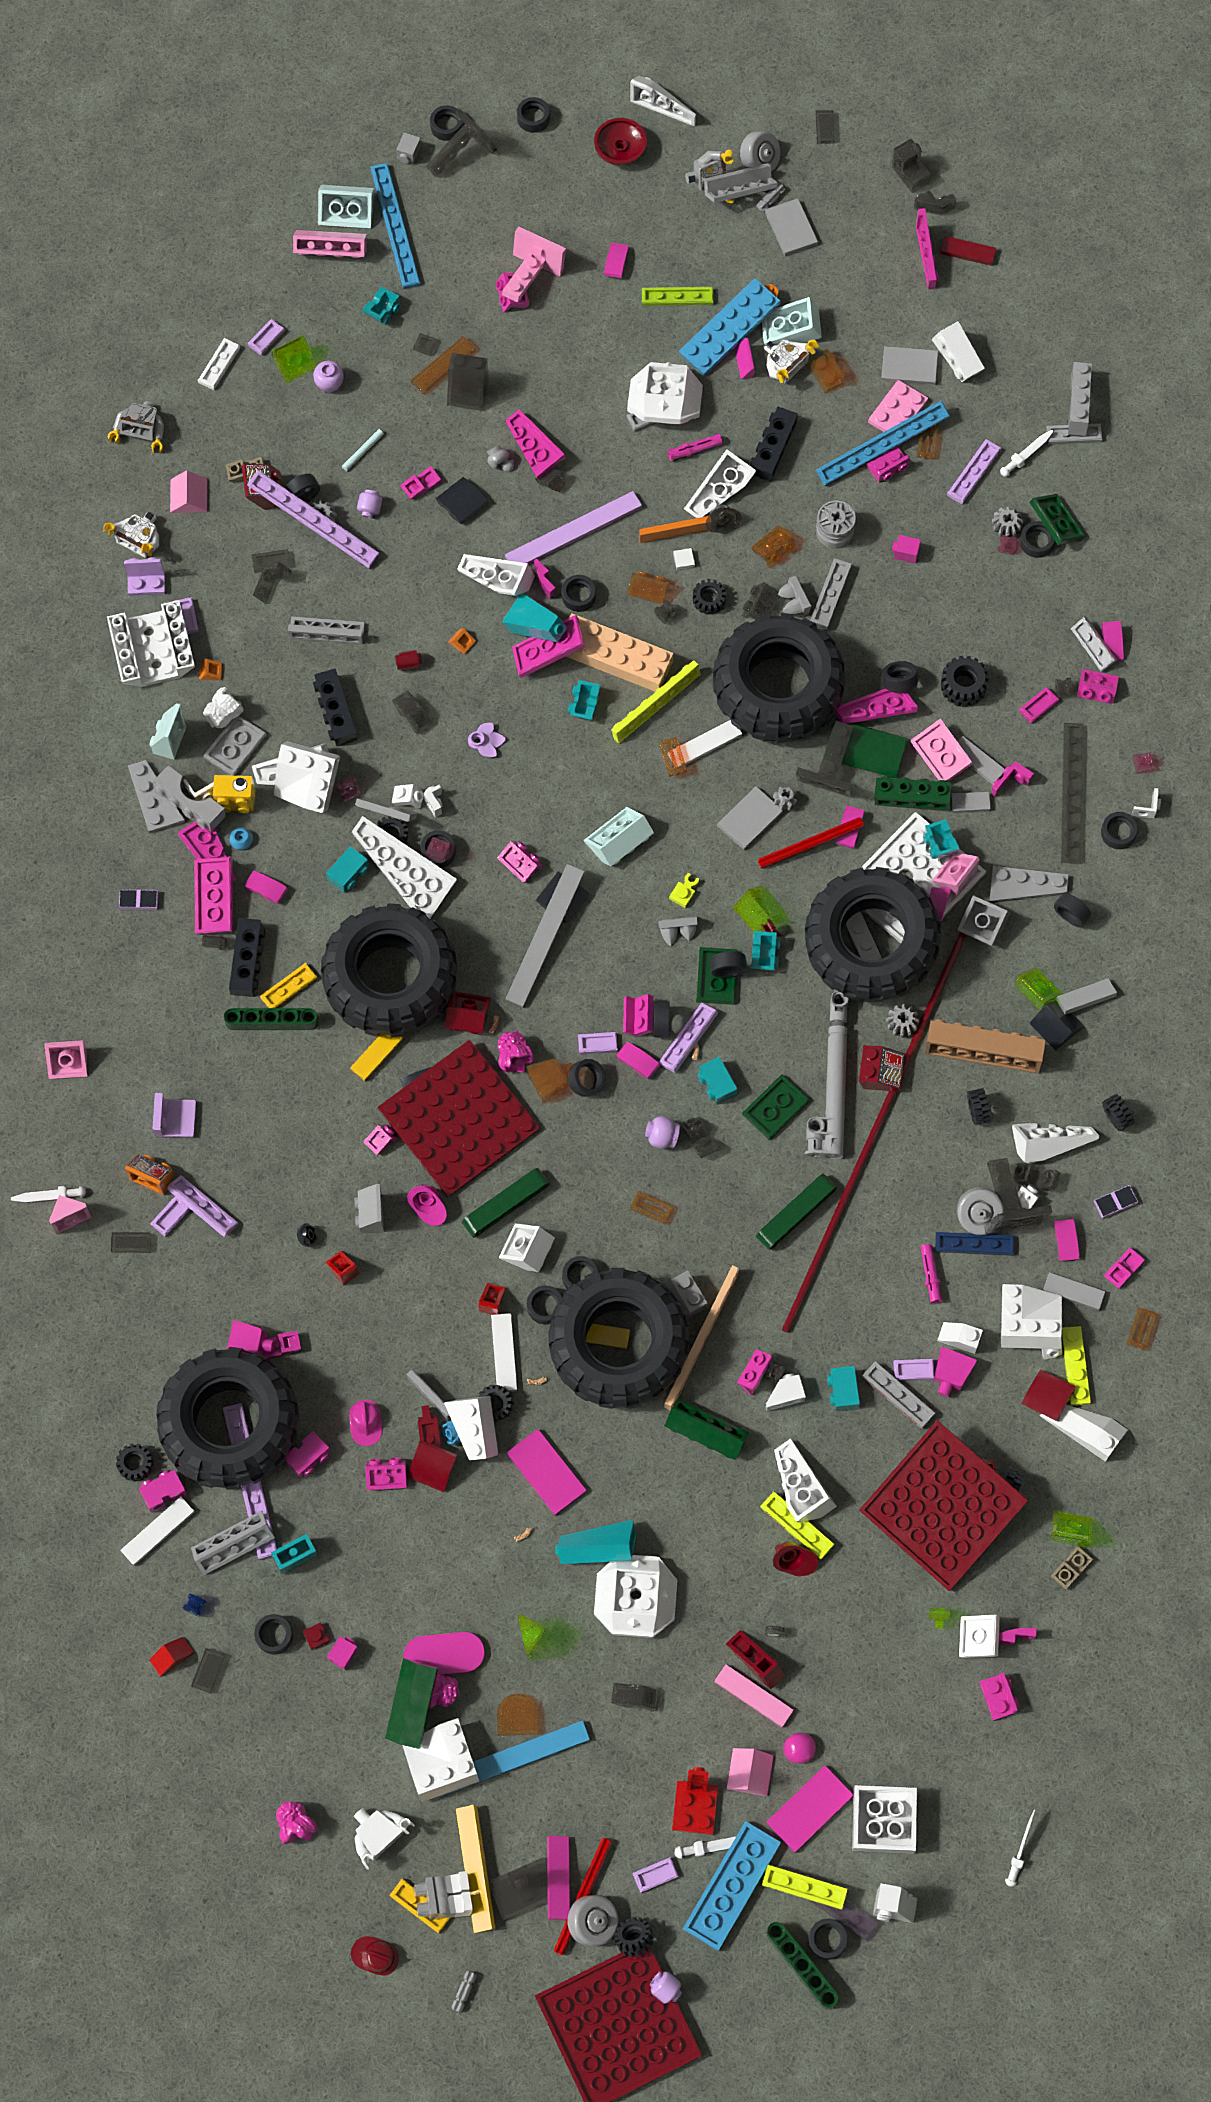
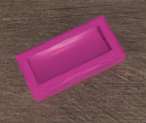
(1039, 705)

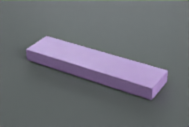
(974, 471)
(688, 1037)
(202, 1206)

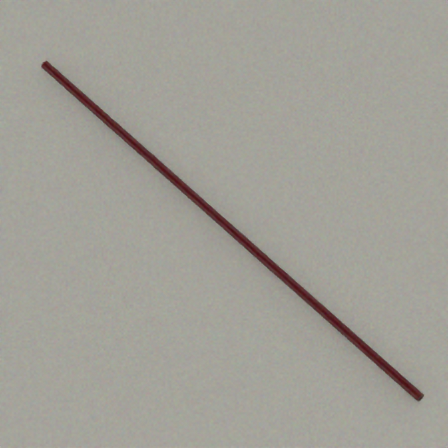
(872, 1136)

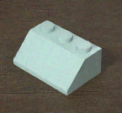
(345, 206)
(619, 836)

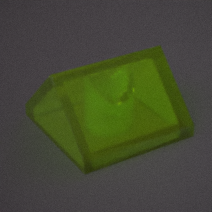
(293, 358)
(757, 907)
(1036, 988)
(1071, 1529)
(532, 1635)

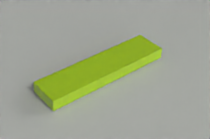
(677, 296)

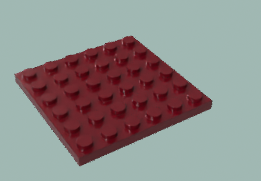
(458, 1118)
(943, 1505)
(615, 2028)

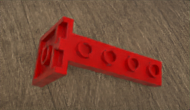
(695, 1803)

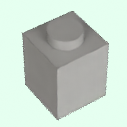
(408, 148)

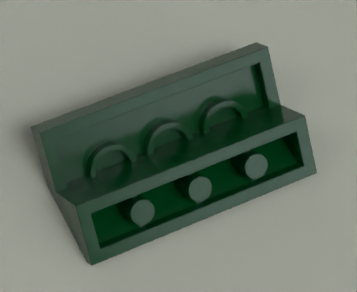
(874, 750)
(411, 1703)

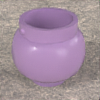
(328, 376)
(662, 1132)

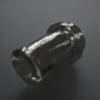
(214, 941)

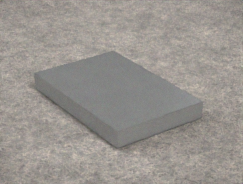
(791, 227)
(909, 365)
(234, 745)
(386, 809)
(749, 818)

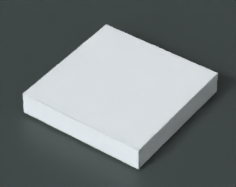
(979, 1636)

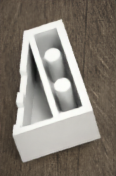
(958, 352)
(474, 1426)
(894, 1904)

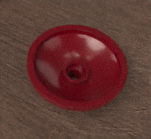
(620, 133)

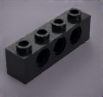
(780, 418)
(330, 681)
(245, 929)

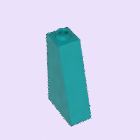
(533, 620)
(598, 1544)

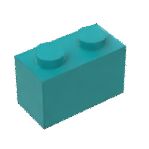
(347, 869)
(717, 1081)
(843, 1388)
(294, 1554)

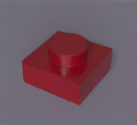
(315, 1636)

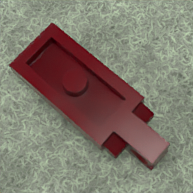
(428, 1427)

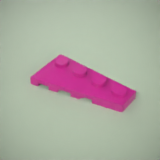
(926, 249)
(534, 444)
(876, 705)
(202, 842)

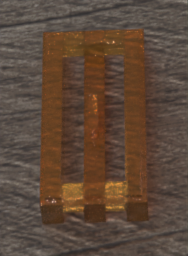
(925, 454)
(676, 770)
(633, 1207)
(1136, 1344)

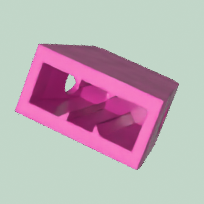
(249, 1338)
(952, 1370)

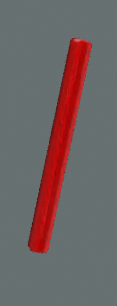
(810, 842)
(585, 1890)

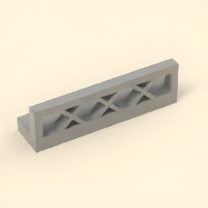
(739, 183)
(326, 633)
(232, 1545)

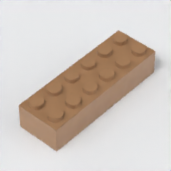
(984, 1046)

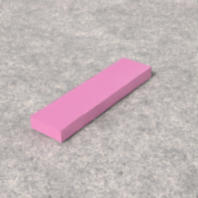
(753, 1696)

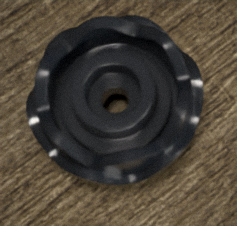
(306, 1235)

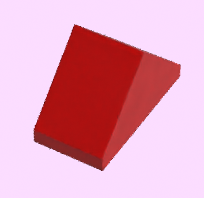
(342, 1267)
(491, 1299)
(171, 1655)

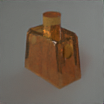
(548, 1078)

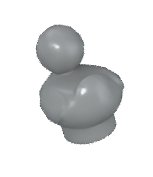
(498, 455)

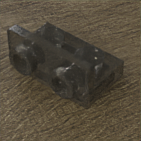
(761, 602)

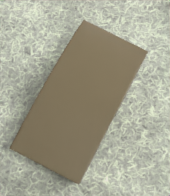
(234, 469)
(1072, 1567)

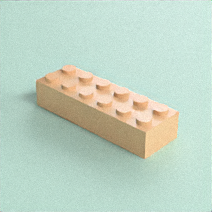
(622, 655)

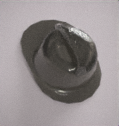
(723, 519)

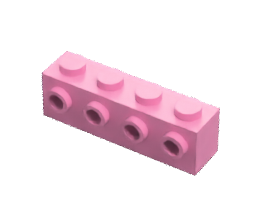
(329, 243)

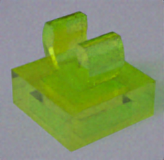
(938, 1615)

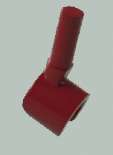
(769, 927)

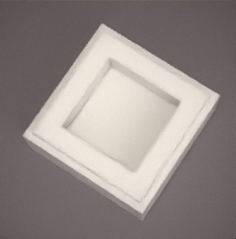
(683, 559)

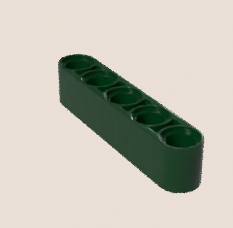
(263, 1014)
(505, 1202)
(796, 1211)
(806, 1975)

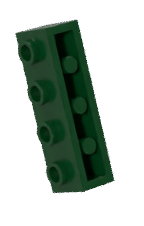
(913, 793)
(706, 1429)

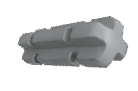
(770, 197)
(464, 1991)

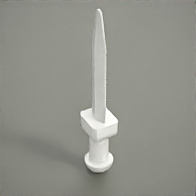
(1018, 460)
(50, 1195)
(700, 1848)
(1017, 1862)

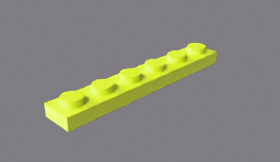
(656, 701)

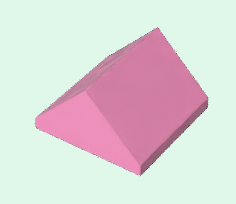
(188, 493)
(956, 872)
(66, 1059)
(68, 1214)
(750, 1771)

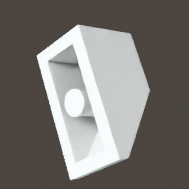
(960, 1336)
(786, 1393)

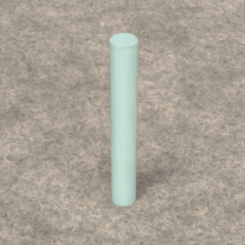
(362, 450)

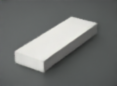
(219, 364)

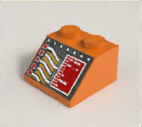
(149, 1173)

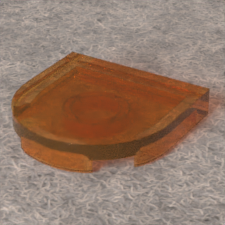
(517, 1716)

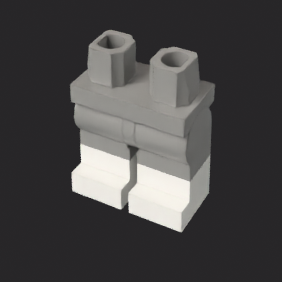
(445, 1896)

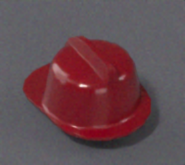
(794, 1559)
(374, 1955)

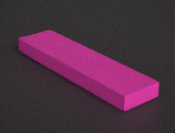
(558, 1877)

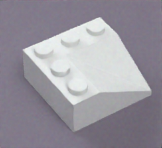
(305, 776)
(1030, 1318)
(442, 1761)
(884, 1819)

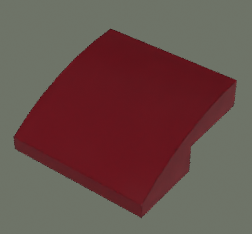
(1048, 1395)
(432, 1466)

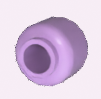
(369, 503)
(665, 1987)

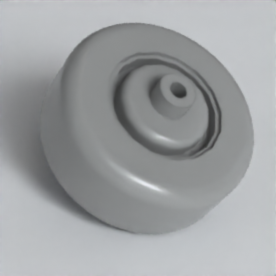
(759, 149)
(978, 1208)
(592, 1920)

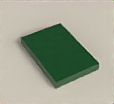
(1057, 519)
(712, 988)
(775, 1107)

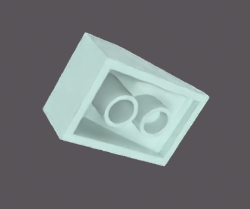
(793, 323)
(169, 733)

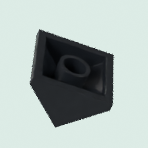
(1054, 1025)

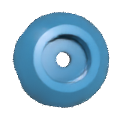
(243, 843)
(450, 1433)

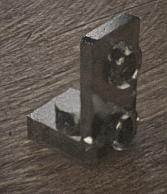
(269, 579)

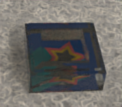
(424, 344)

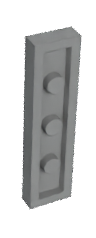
(830, 593)
(898, 1395)

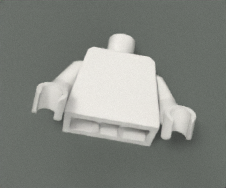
(377, 1833)

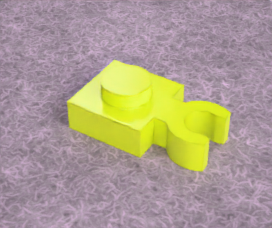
(683, 892)

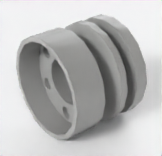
(832, 532)

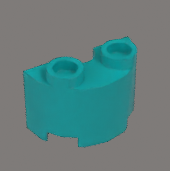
(382, 305)
(585, 699)
(940, 839)
(764, 950)

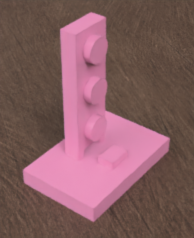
(537, 255)

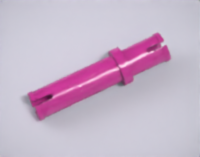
(694, 447)
(932, 1280)

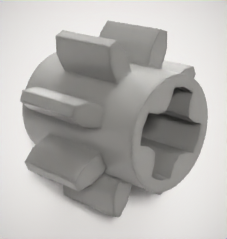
(784, 798)

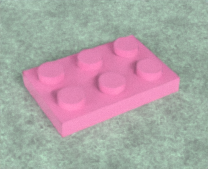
(897, 406)
(941, 751)

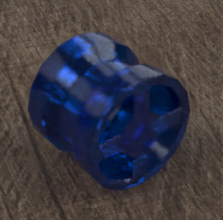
(194, 1605)

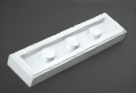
(707, 742)
(504, 1351)
(157, 1531)

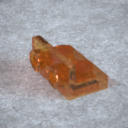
(827, 371)
(774, 546)
(647, 587)

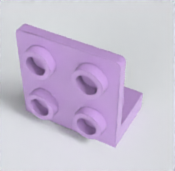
(145, 577)
(173, 1117)

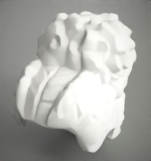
(222, 709)

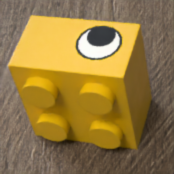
(234, 793)

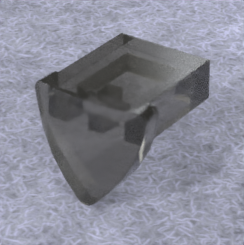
(553, 480)

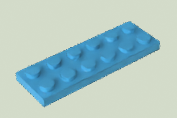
(729, 327)
(731, 1886)

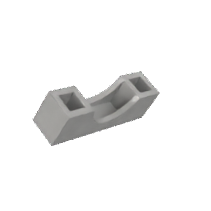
(1079, 398)
(205, 812)

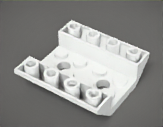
(137, 651)

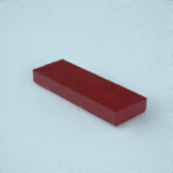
(968, 250)

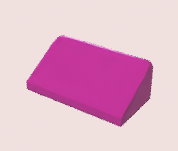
(745, 359)
(939, 899)

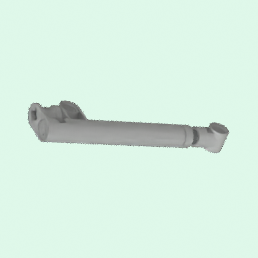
(830, 1137)

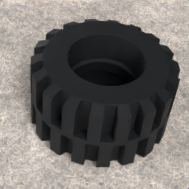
(961, 694)

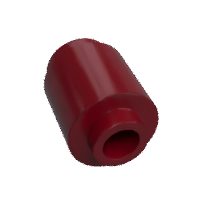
(408, 660)

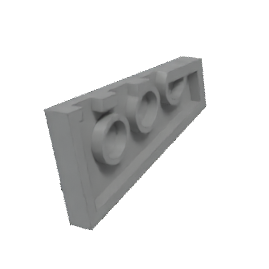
(156, 810)
(1022, 883)

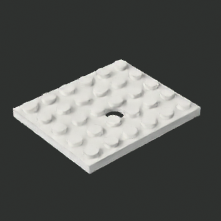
(905, 852)

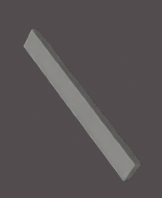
(544, 936)

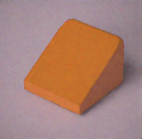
(462, 640)
(210, 670)

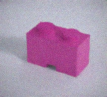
(308, 1455)
(162, 1489)

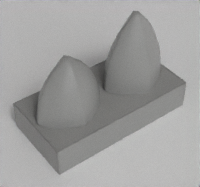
(800, 602)
(669, 928)

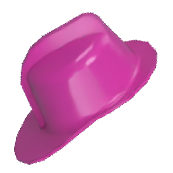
(427, 1204)
(365, 1422)

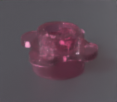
(1012, 544)

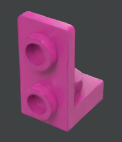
(1020, 774)

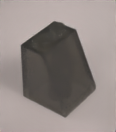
(467, 381)

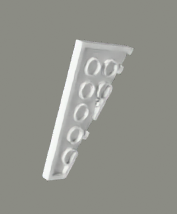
(411, 874)

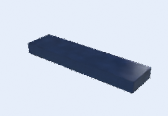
(974, 1244)

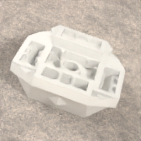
(665, 394)
(638, 1617)

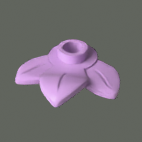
(489, 740)

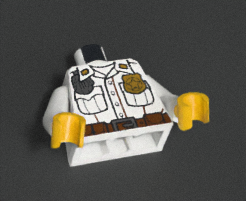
(788, 358)
(136, 534)

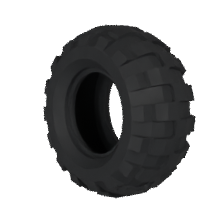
(779, 717)
(872, 978)
(398, 1011)
(609, 1292)
(238, 1463)

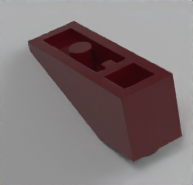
(756, 1659)

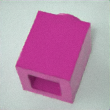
(906, 548)
(343, 1652)

